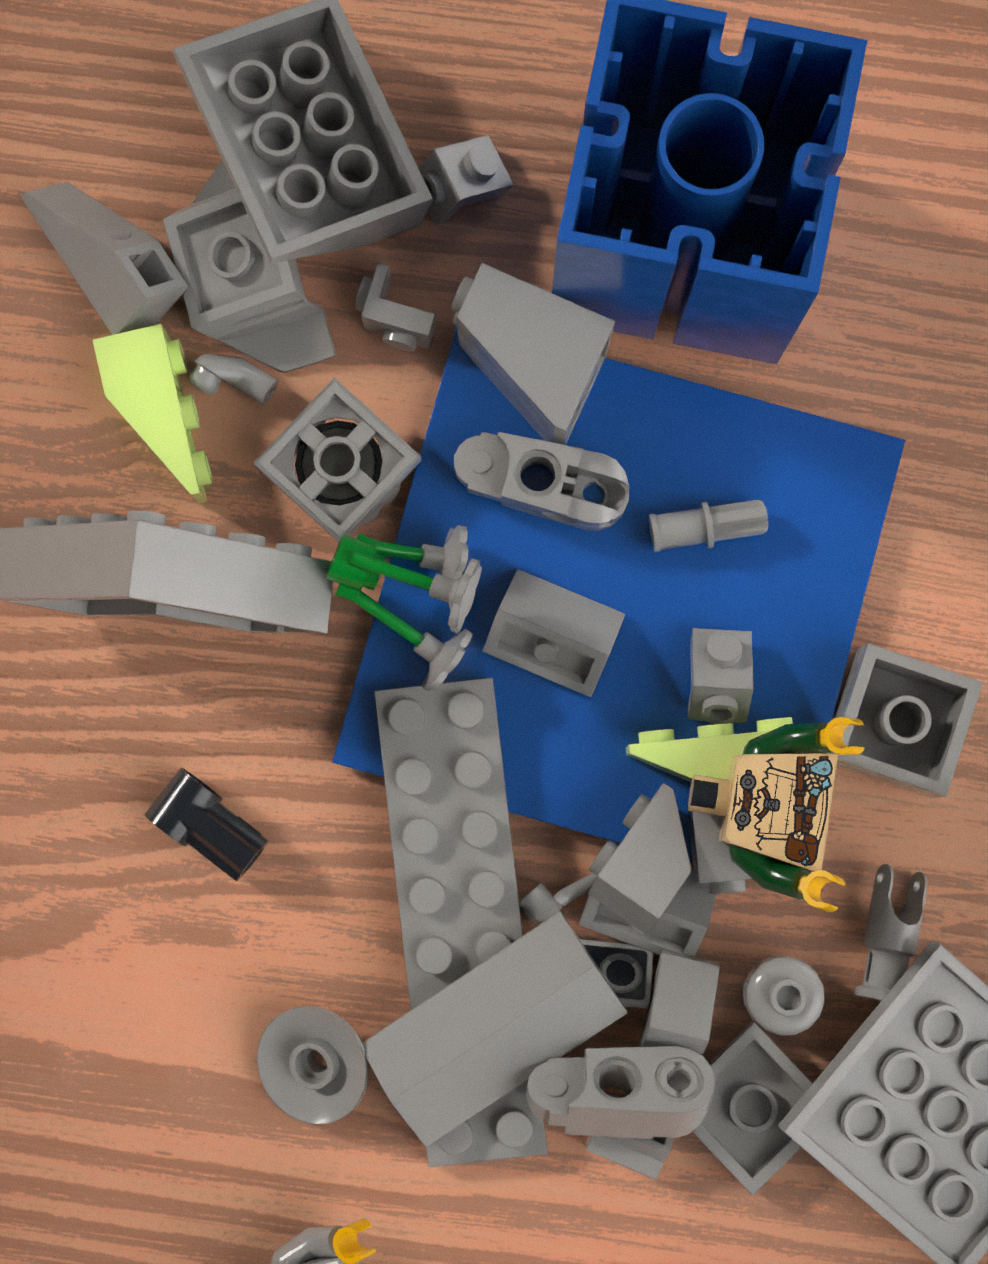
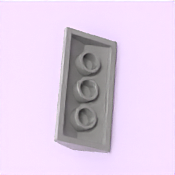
(492, 1029)

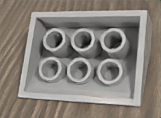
(305, 132)

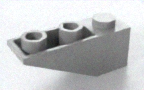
(109, 257)

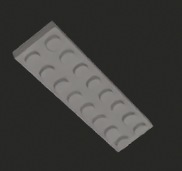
(454, 872)

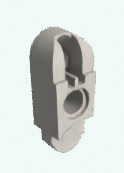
(493, 467)
(572, 1093)

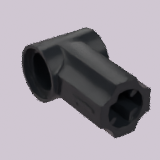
(194, 816)

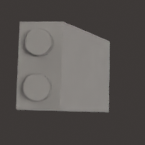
(532, 347)

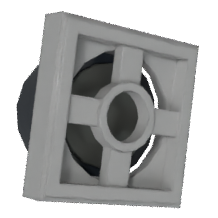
(338, 462)

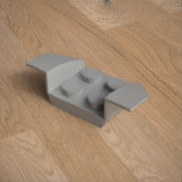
(237, 289)

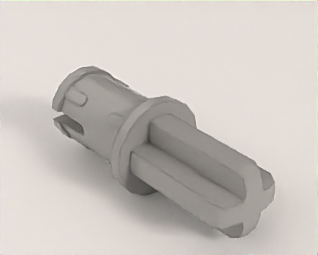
(708, 524)

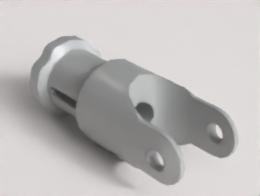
(890, 937)

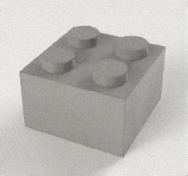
(910, 717)

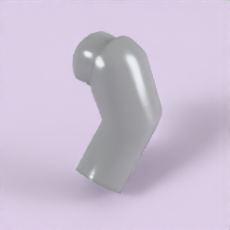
(234, 370)

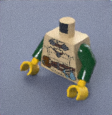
(780, 806)

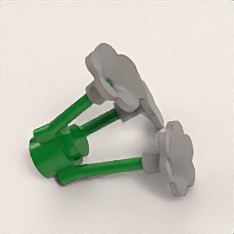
(361, 562)

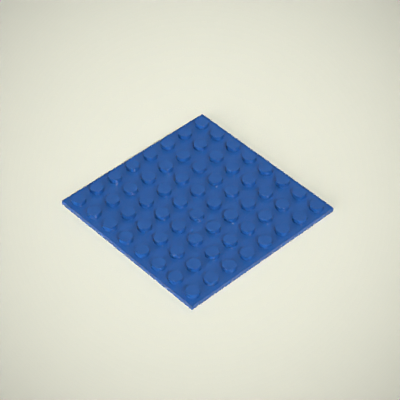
(679, 447)

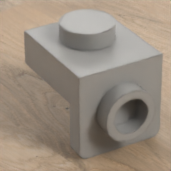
(463, 176)
(397, 323)
(720, 675)

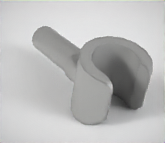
(541, 904)

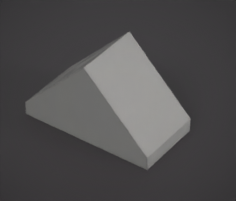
(681, 1002)

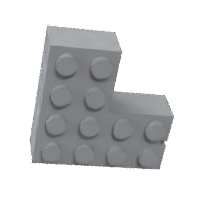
(154, 569)

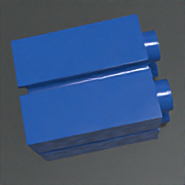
(706, 176)

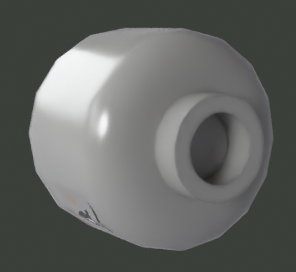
(783, 995)

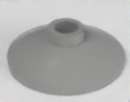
(295, 1076)

